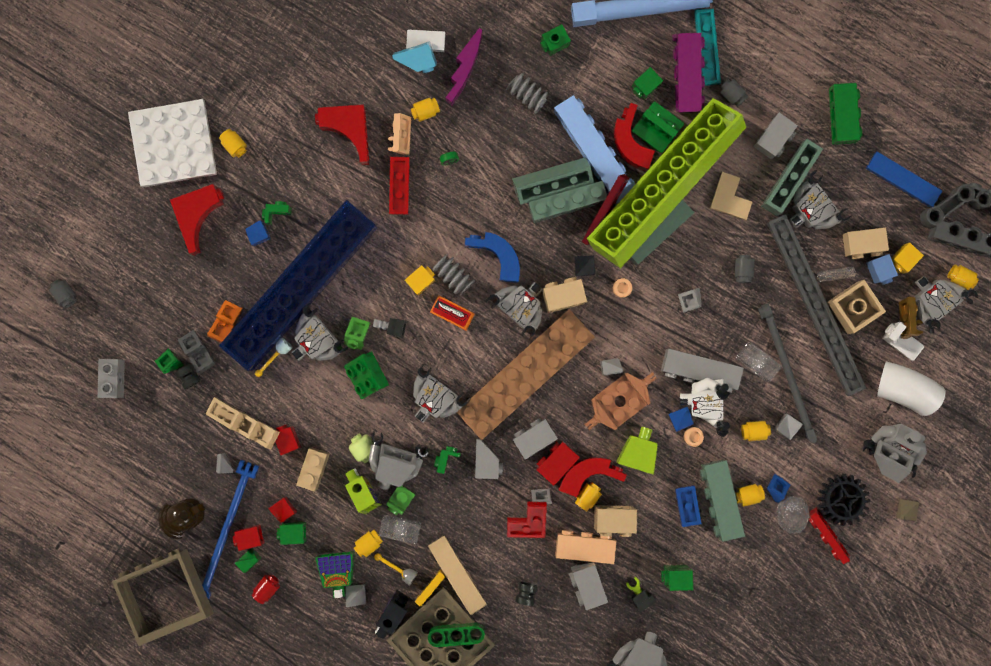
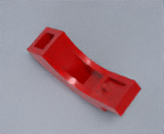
(628, 148)
(581, 470)

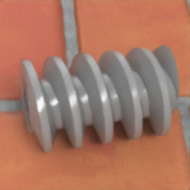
(528, 92)
(453, 275)

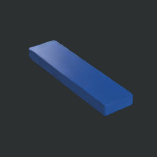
(903, 179)

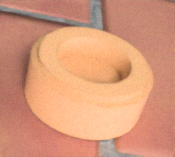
(622, 288)
(693, 436)

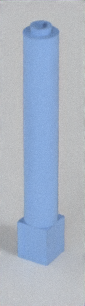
(591, 12)

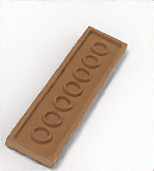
(525, 374)

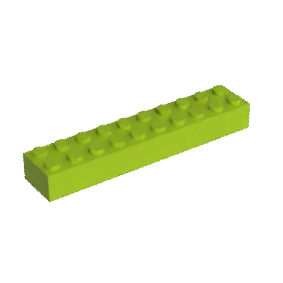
(667, 182)

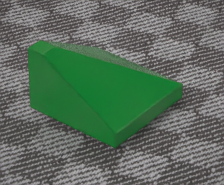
(168, 362)

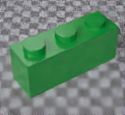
(845, 113)

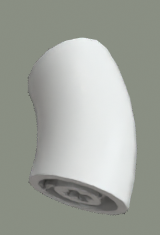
(910, 389)

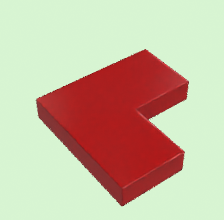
(531, 527)

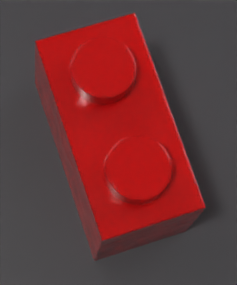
(557, 462)

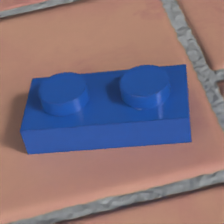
(688, 506)

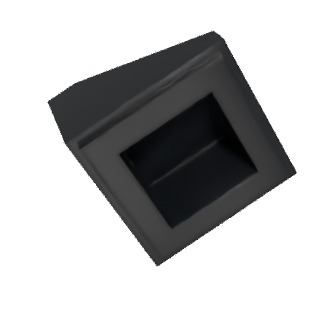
(584, 265)

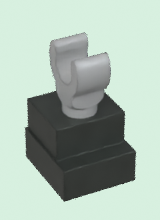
(394, 327)

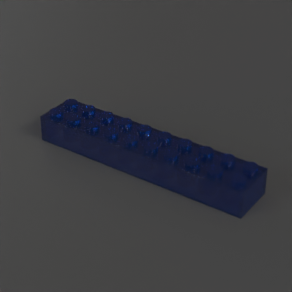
(298, 286)

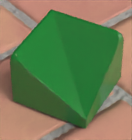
(248, 560)

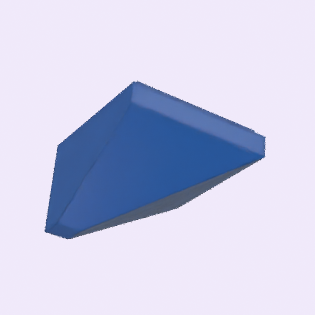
(681, 418)
(778, 488)

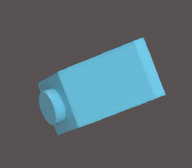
(417, 57)

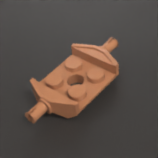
(635, 397)

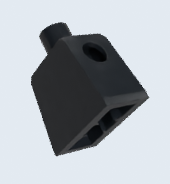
(392, 614)

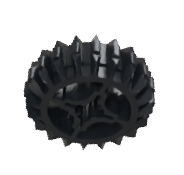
(849, 514)

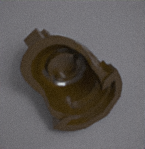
(180, 517)

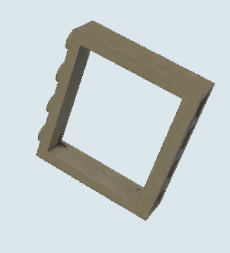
(131, 607)

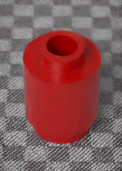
(265, 589)

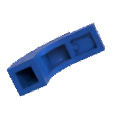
(503, 250)

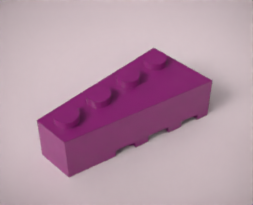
(689, 72)

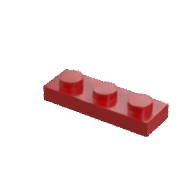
(399, 186)
(829, 536)

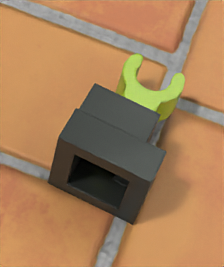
(640, 598)

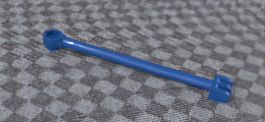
(246, 473)

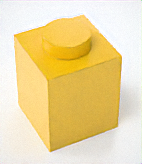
(906, 258)
(420, 279)

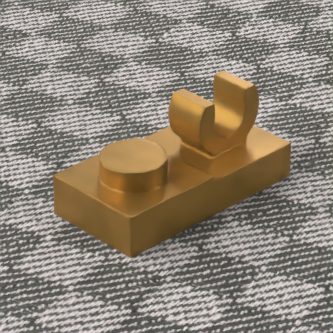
(907, 314)

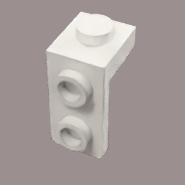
(908, 347)

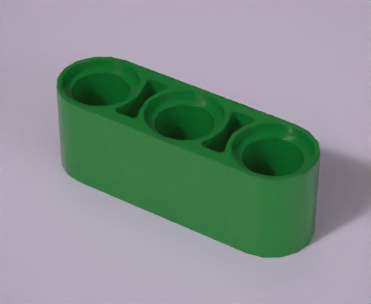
(448, 640)

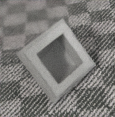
(542, 495)

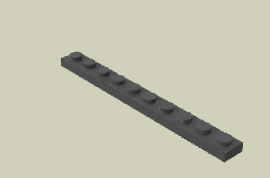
(816, 305)

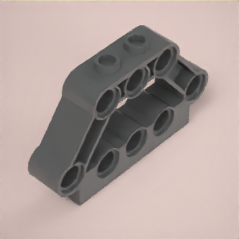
(940, 229)

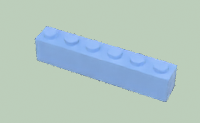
(591, 144)

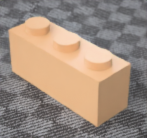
(585, 547)

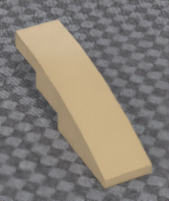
(242, 423)
(457, 575)

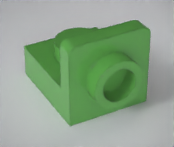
(356, 333)
(400, 500)

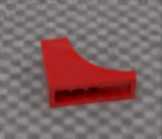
(349, 122)
(192, 210)

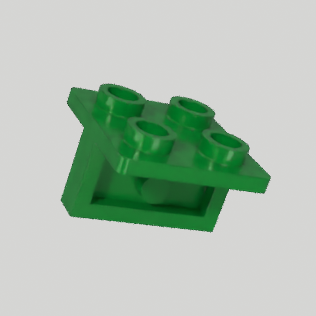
(657, 127)
(366, 375)

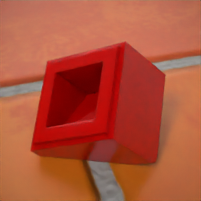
(282, 509)

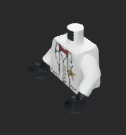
(708, 402)

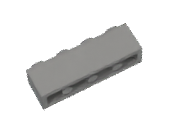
(699, 368)

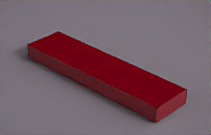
(608, 204)

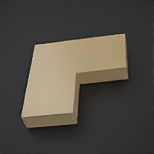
(725, 199)

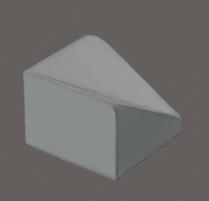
(611, 366)
(788, 426)

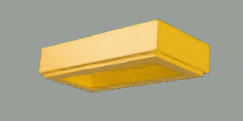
(431, 586)

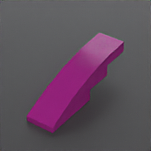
(466, 60)

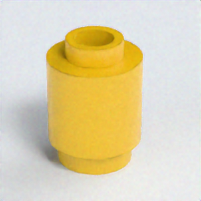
(425, 109)
(233, 143)
(963, 276)
(755, 431)
(750, 495)
(588, 496)
(368, 543)

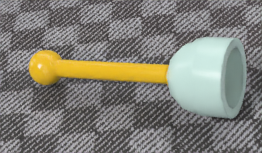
(282, 347)

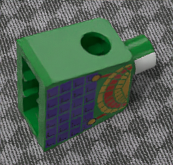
(336, 571)

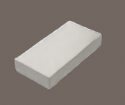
(418, 37)

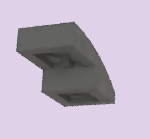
(196, 351)

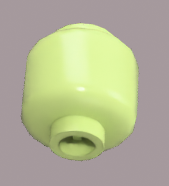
(361, 447)

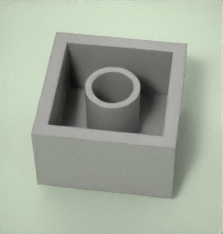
(589, 585)

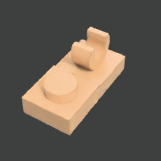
(401, 132)

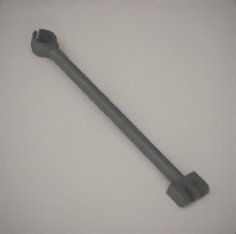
(766, 312)

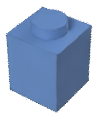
(882, 269)

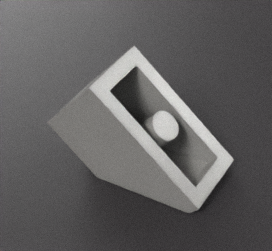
(486, 462)
(893, 462)

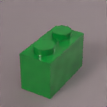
(677, 577)

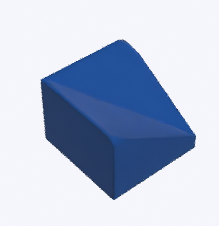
(257, 233)

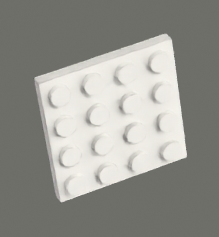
(172, 143)

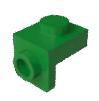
(278, 208)
(441, 461)

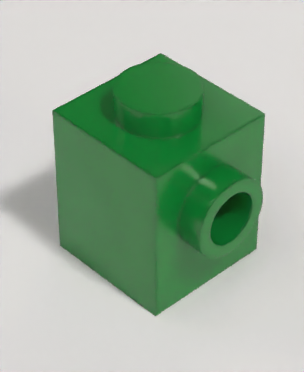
(555, 40)

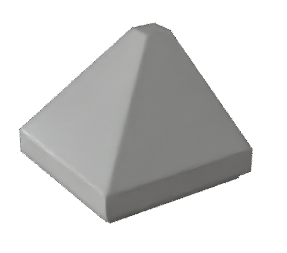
(690, 300)
(223, 464)
(355, 595)

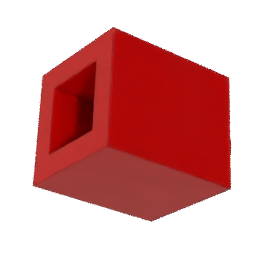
(287, 439)
(248, 538)

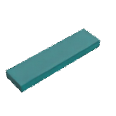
(706, 26)

